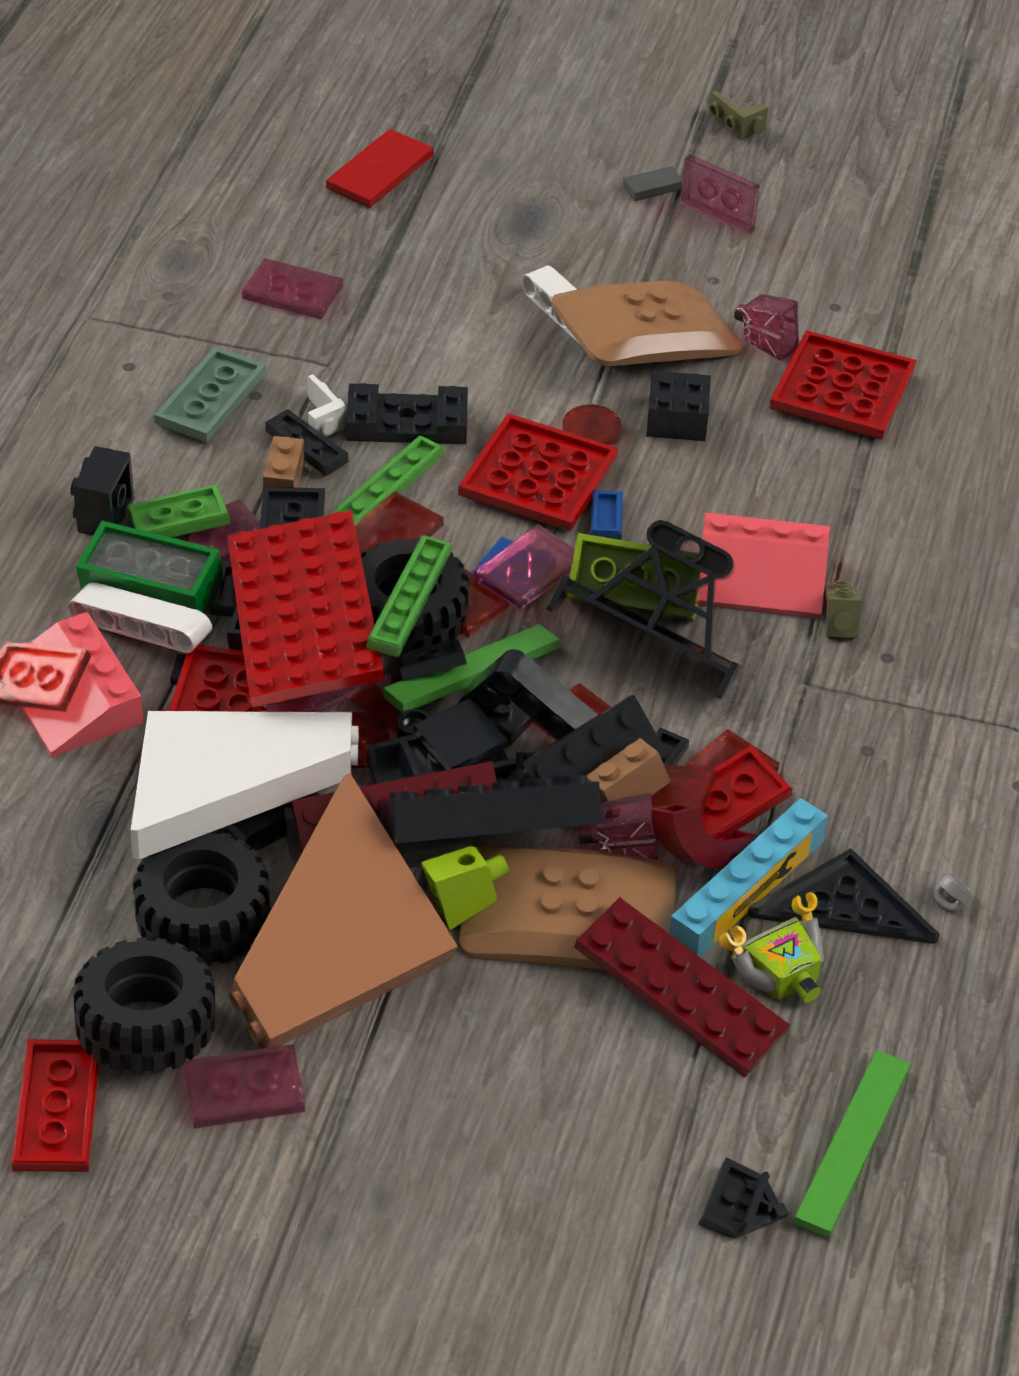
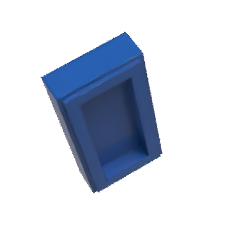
(607, 514)

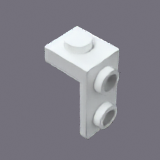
(330, 410)

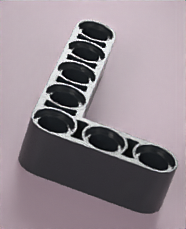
(532, 690)

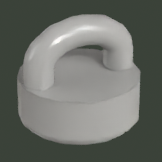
(955, 888)

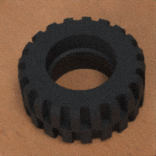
(443, 610)
(203, 862)
(144, 1037)

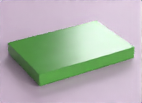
(180, 512)

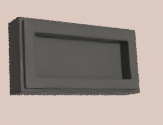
(652, 183)

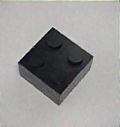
(678, 405)
(102, 489)

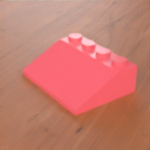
(776, 564)
(103, 700)

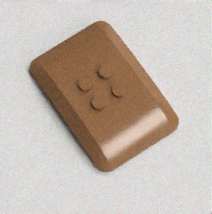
(645, 323)
(557, 897)

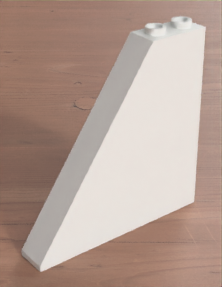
(229, 766)

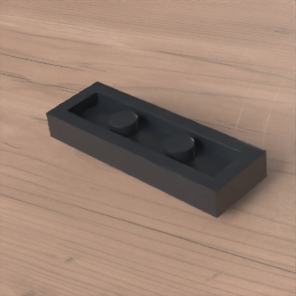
(318, 449)

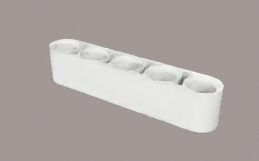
(542, 286)
(142, 617)

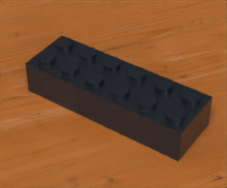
(491, 811)

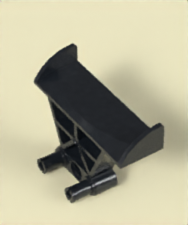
(669, 540)

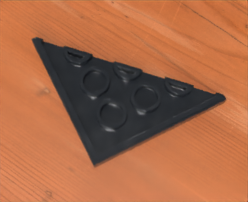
(849, 900)

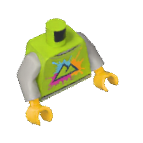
(783, 957)

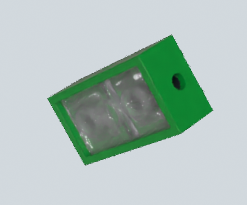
(151, 565)

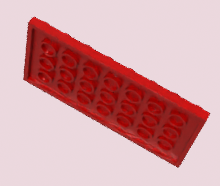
(303, 608)

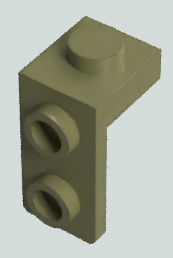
(740, 123)
(842, 610)

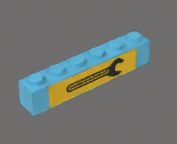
(749, 877)

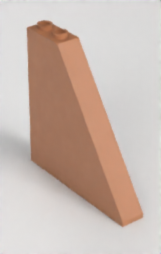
(339, 929)

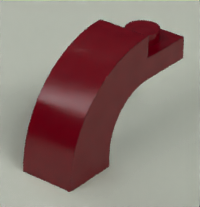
(685, 837)

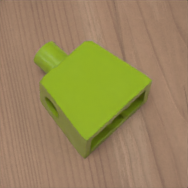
(462, 883)

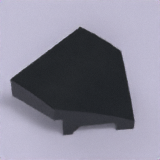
(740, 1201)

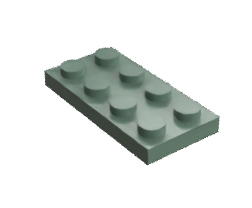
(210, 394)

